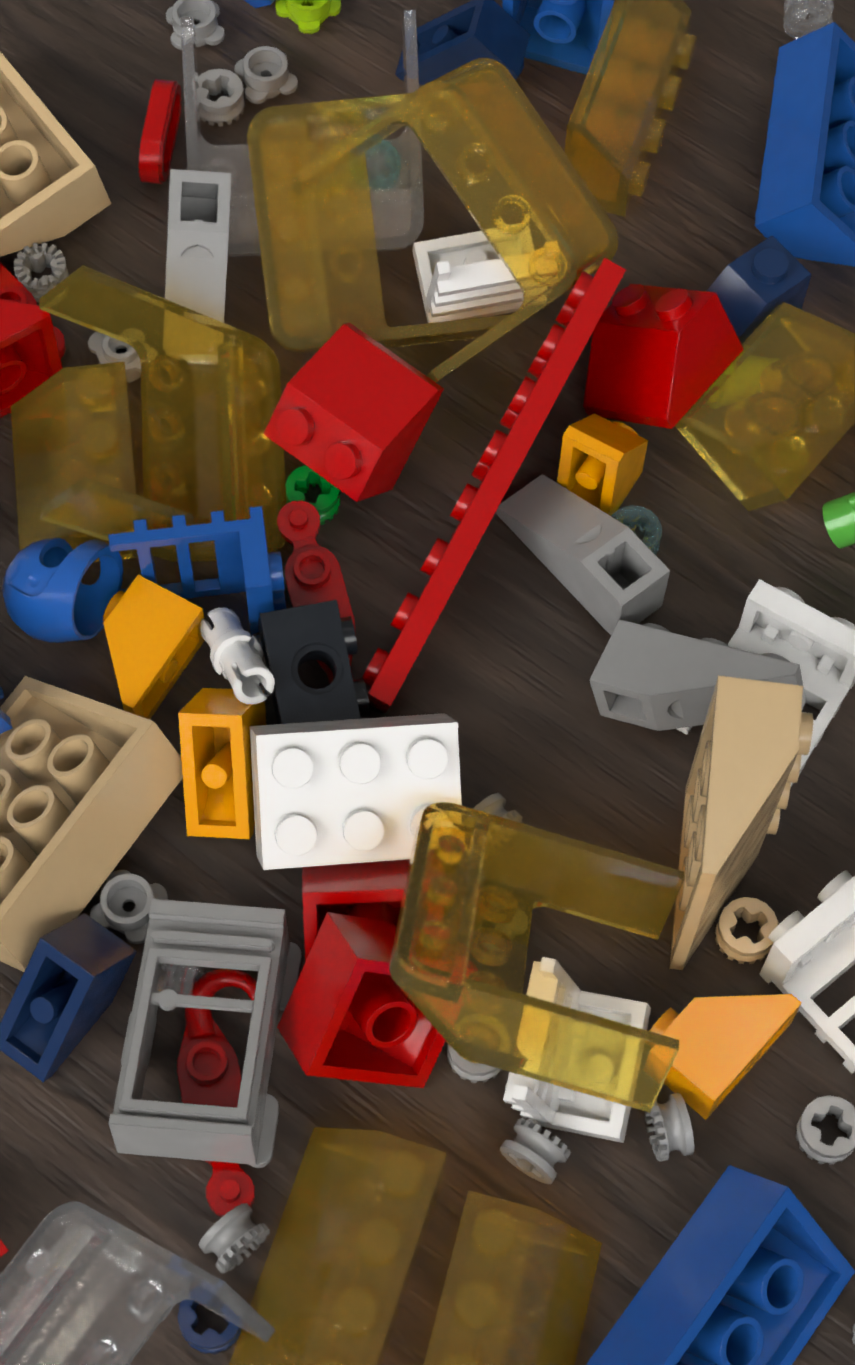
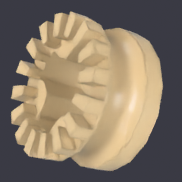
(743, 948)

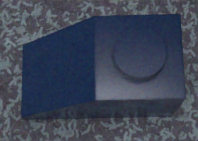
(467, 34)
(758, 283)
(63, 994)

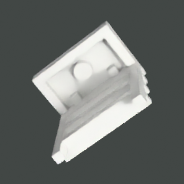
(464, 279)
(824, 646)
(813, 954)
(562, 1107)

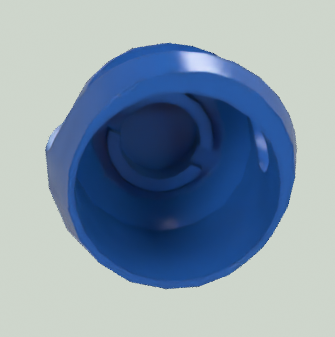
(47, 593)

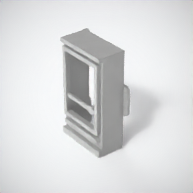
(210, 938)

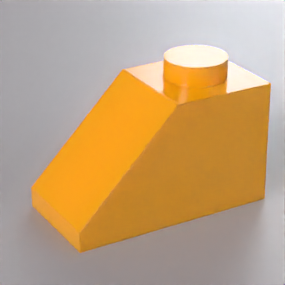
(601, 461)
(150, 642)
(218, 763)
(721, 1043)

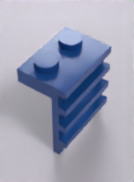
(240, 558)

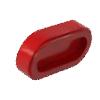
(160, 131)

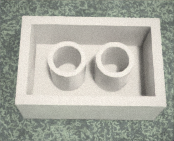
(349, 787)

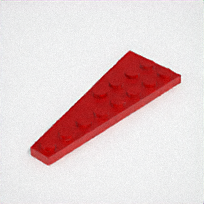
(496, 472)

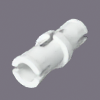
(237, 656)

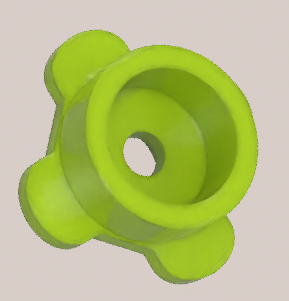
(308, 13)

